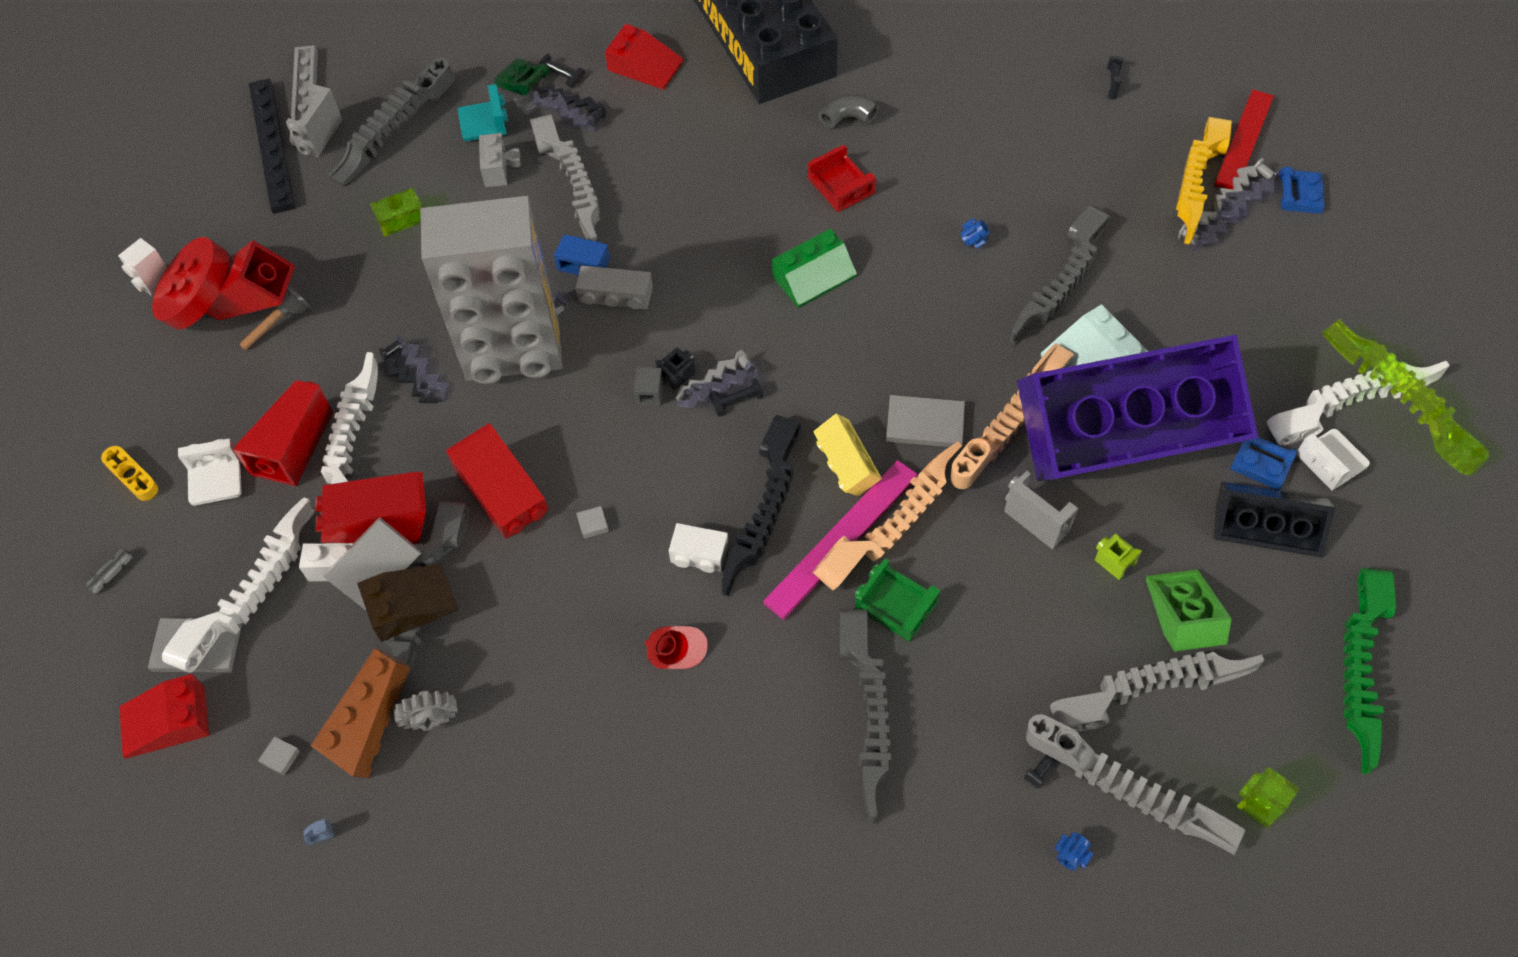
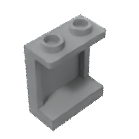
(317, 123)
(1037, 514)

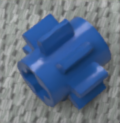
(975, 233)
(1073, 851)

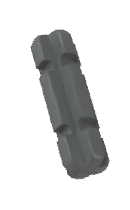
(108, 571)

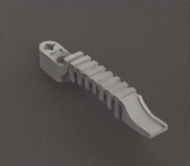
(586, 201)
(1090, 712)
(1196, 822)

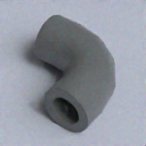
(848, 106)

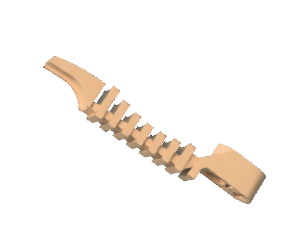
(968, 466)
(847, 554)

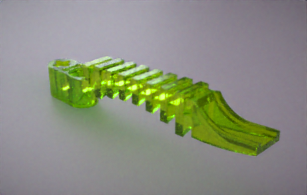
(1449, 438)

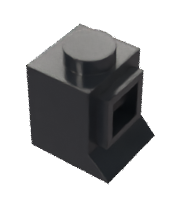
(677, 366)

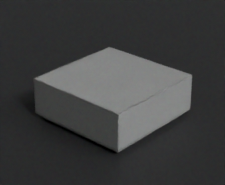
(592, 522)
(279, 756)

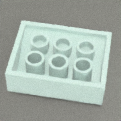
(1097, 338)

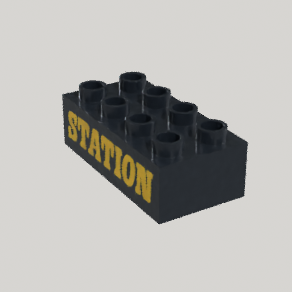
(774, 43)

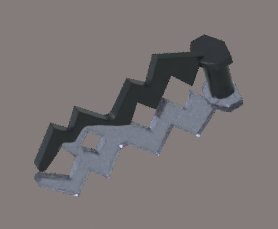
(562, 102)
(420, 377)

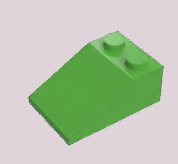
(1188, 610)

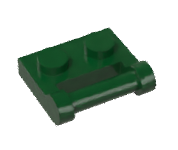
(521, 76)

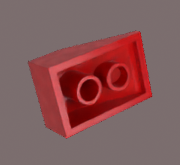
(642, 57)
(164, 716)

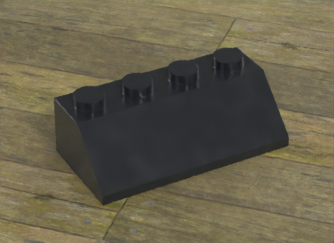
(1272, 519)

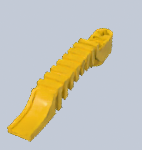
(1190, 199)

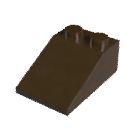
(406, 599)

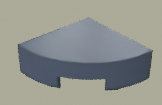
(318, 832)

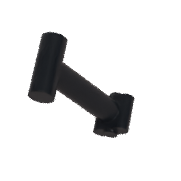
(1115, 64)
(573, 77)
(720, 403)
(1036, 776)

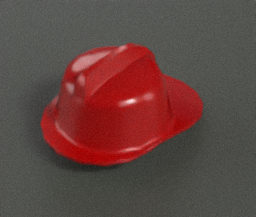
(676, 647)

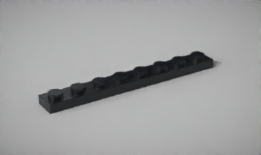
(271, 146)

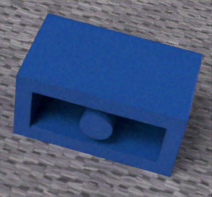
(579, 252)

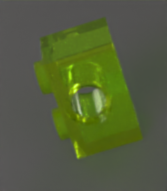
(397, 212)
(1266, 796)

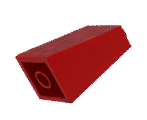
(253, 282)
(286, 434)
(497, 481)
(354, 506)

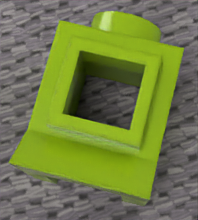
(1111, 561)

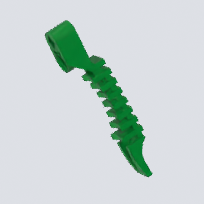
(1375, 601)

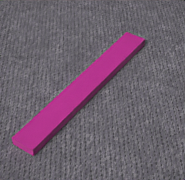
(852, 525)

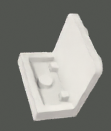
(1332, 458)
(212, 471)

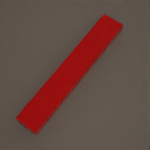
(1244, 138)

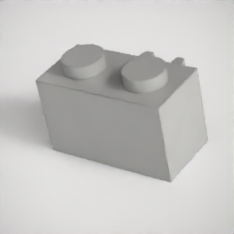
(495, 159)

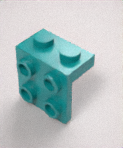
(484, 117)

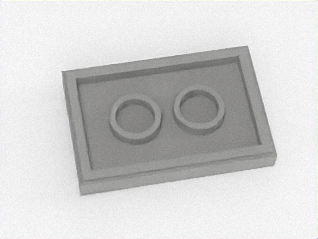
(925, 421)
(375, 552)
(218, 659)

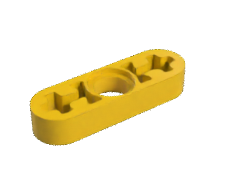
(131, 482)

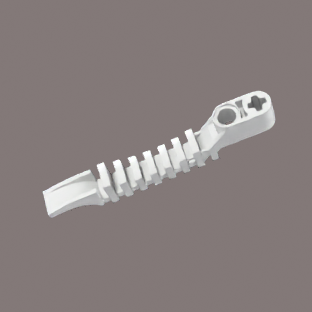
(353, 401)
(1301, 422)
(198, 635)

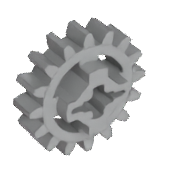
(425, 710)

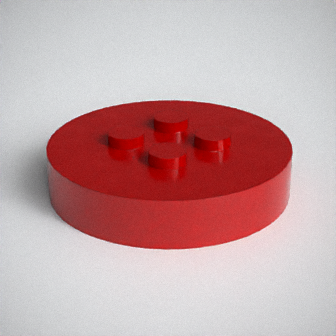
(190, 283)

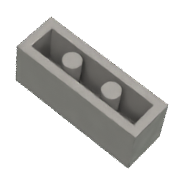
(614, 287)

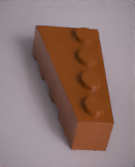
(358, 721)

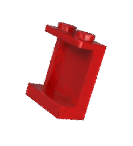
(840, 179)

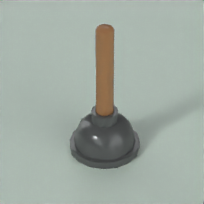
(291, 303)

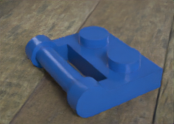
(1309, 191)
(1261, 467)

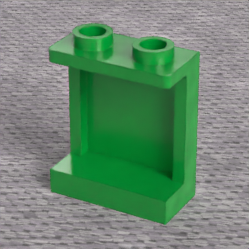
(896, 600)

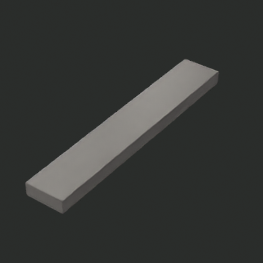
(303, 76)

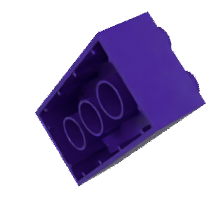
(1136, 407)

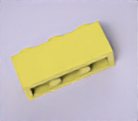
(846, 455)

